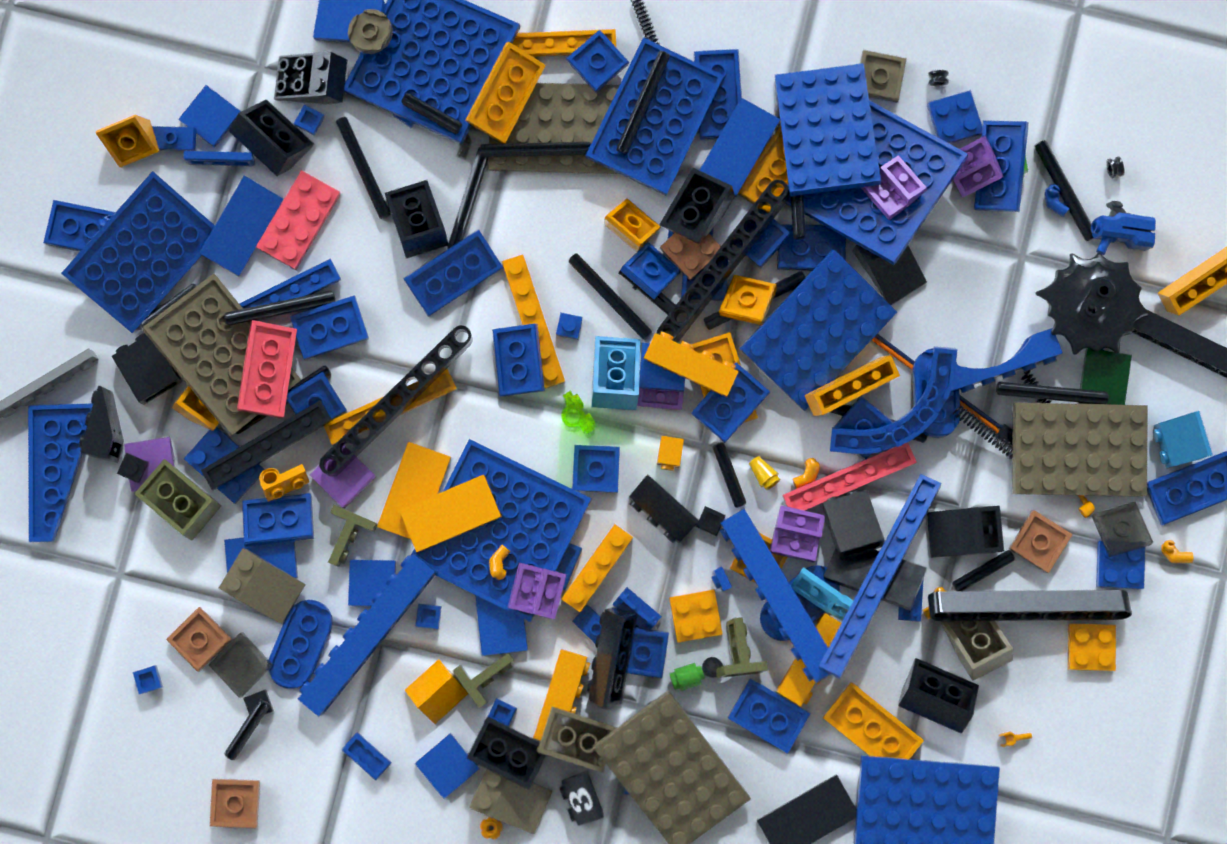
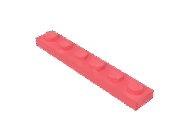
(850, 478)

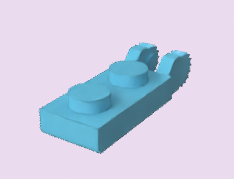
(821, 594)

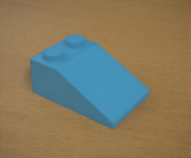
(616, 373)
(1182, 440)

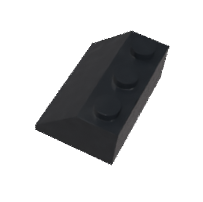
(270, 137)
(662, 510)
(939, 696)
(507, 753)

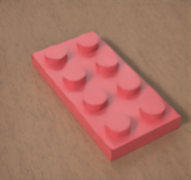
(298, 220)
(266, 369)

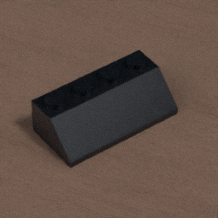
(612, 657)

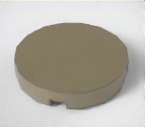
(370, 31)

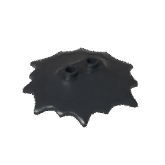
(1079, 288)

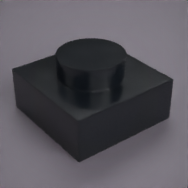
(132, 467)

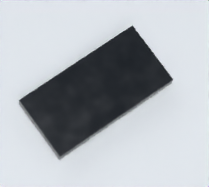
(854, 569)
(809, 814)

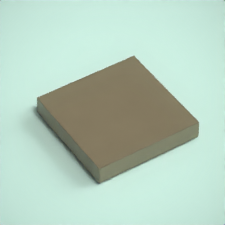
(883, 75)

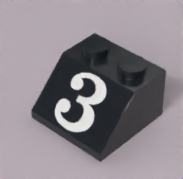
(582, 798)

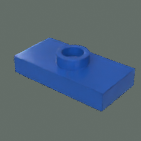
(175, 138)
(588, 622)
(366, 756)

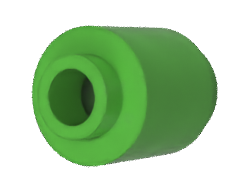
(687, 677)

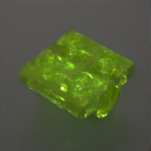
(574, 406)

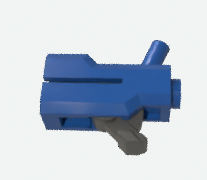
(1123, 228)

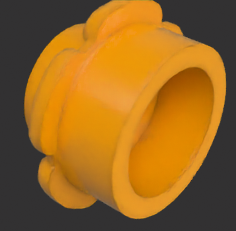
(486, 832)

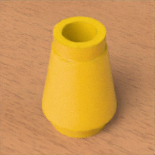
(764, 473)

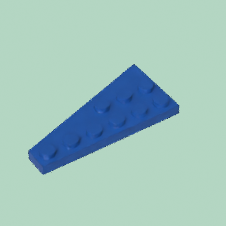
(52, 463)

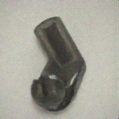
(464, 148)

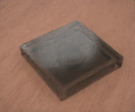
(1122, 529)
(241, 665)

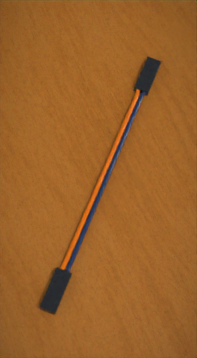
(1005, 431)

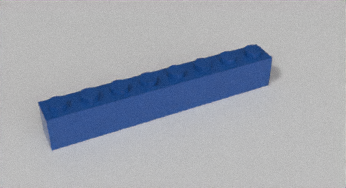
(777, 592)
(367, 634)

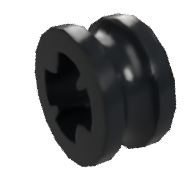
(938, 78)
(1115, 167)
(714, 660)

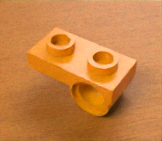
(283, 483)

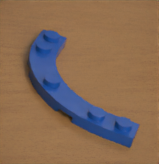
(913, 422)

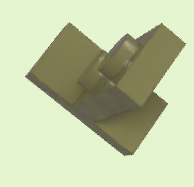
(348, 533)
(739, 652)
(483, 678)

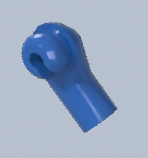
(1053, 202)

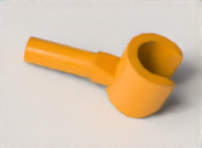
(1087, 507)
(1011, 738)

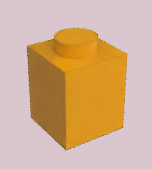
(670, 453)

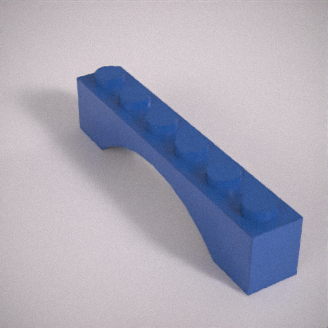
(1035, 349)

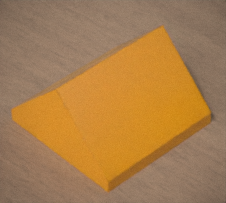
(129, 139)
(631, 224)
(436, 691)

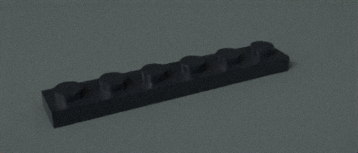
(266, 445)

